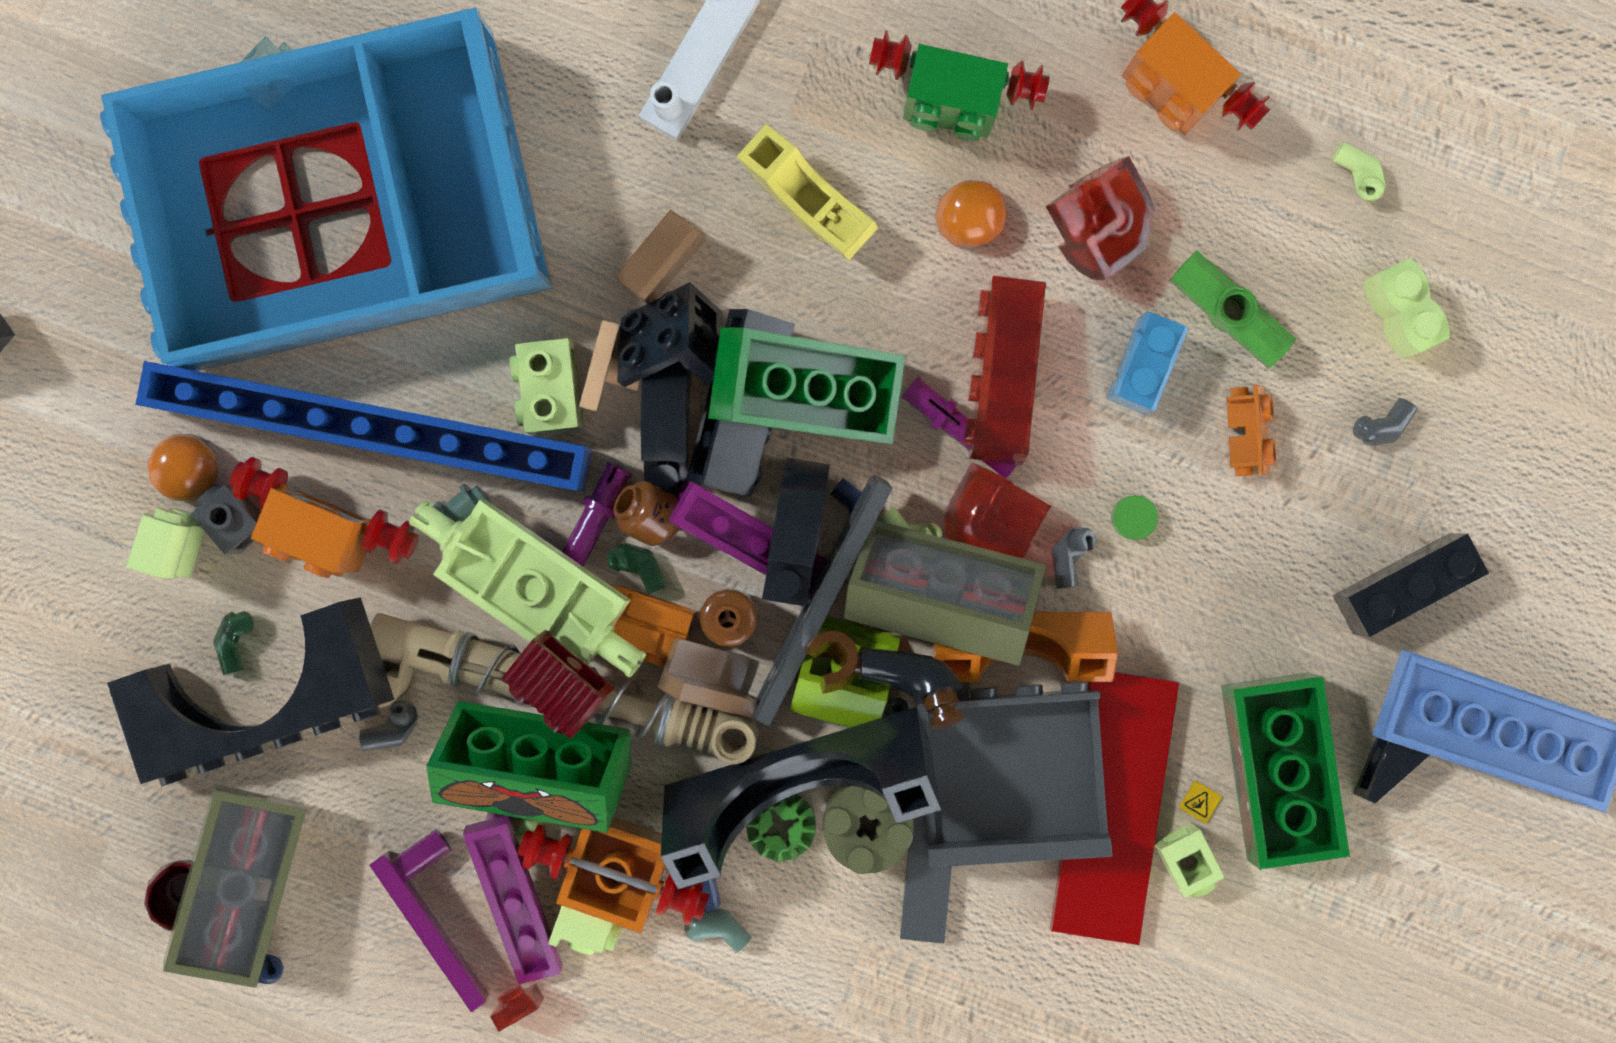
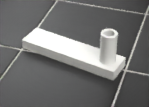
(696, 65)

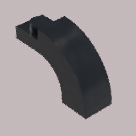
(666, 427)
(795, 532)

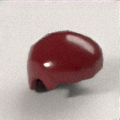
(165, 892)

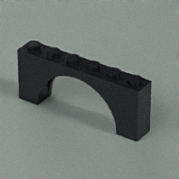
(337, 679)
(712, 808)

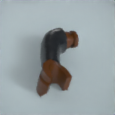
(919, 675)

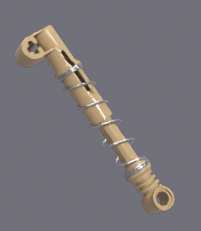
(465, 660)

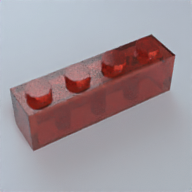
(1006, 370)

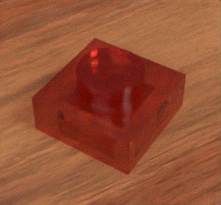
(516, 1005)

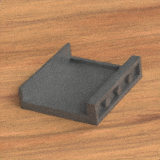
(1019, 778)

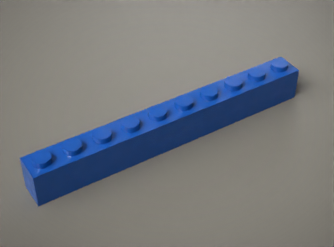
(364, 426)

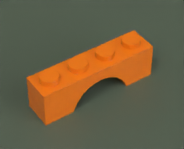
(1074, 642)

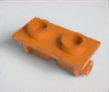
(1253, 414)

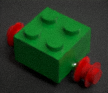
(955, 87)

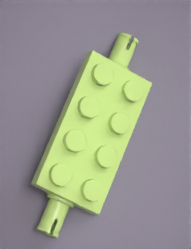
(528, 583)

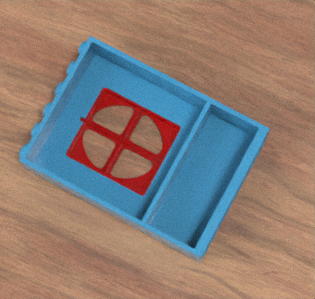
(438, 167)

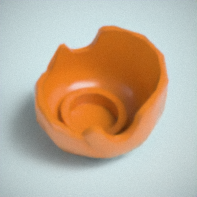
(971, 213)
(182, 467)

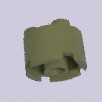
(862, 849)

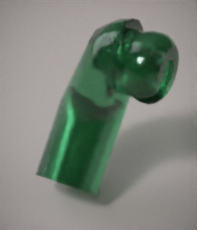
(638, 561)
(227, 640)

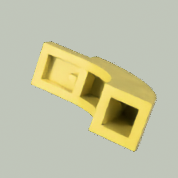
(805, 194)

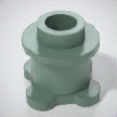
(462, 504)

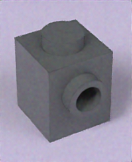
(227, 519)

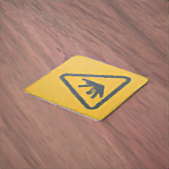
(1200, 802)

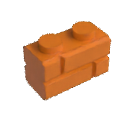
(652, 624)

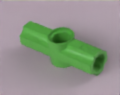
(1255, 328)

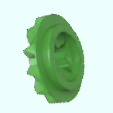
(800, 833)

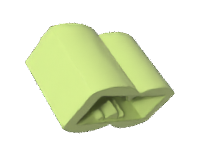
(1404, 302)
(166, 544)

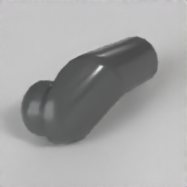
(1068, 552)

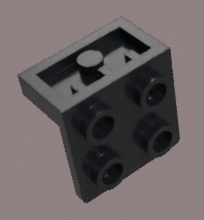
(669, 330)

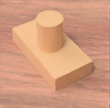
(602, 368)

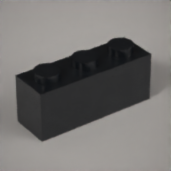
(1410, 584)

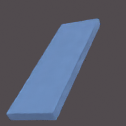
(1499, 730)

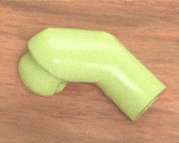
(1365, 171)

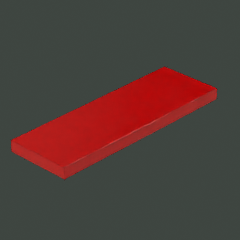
(1109, 894)

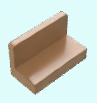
(660, 257)
(707, 677)

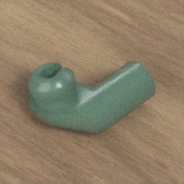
(718, 924)

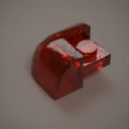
(1104, 219)
(993, 513)

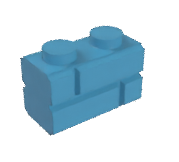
(1147, 362)

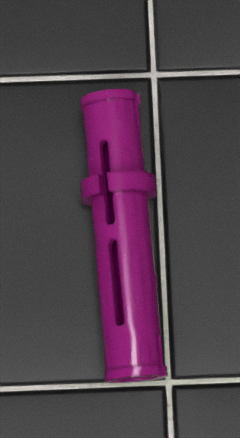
(919, 396)
(597, 511)

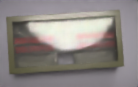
(944, 592)
(234, 886)

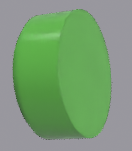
(1134, 517)

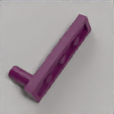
(728, 528)
(395, 877)
(512, 898)

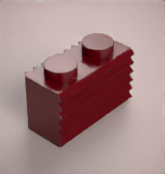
(557, 684)

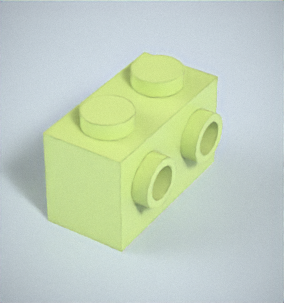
(547, 387)

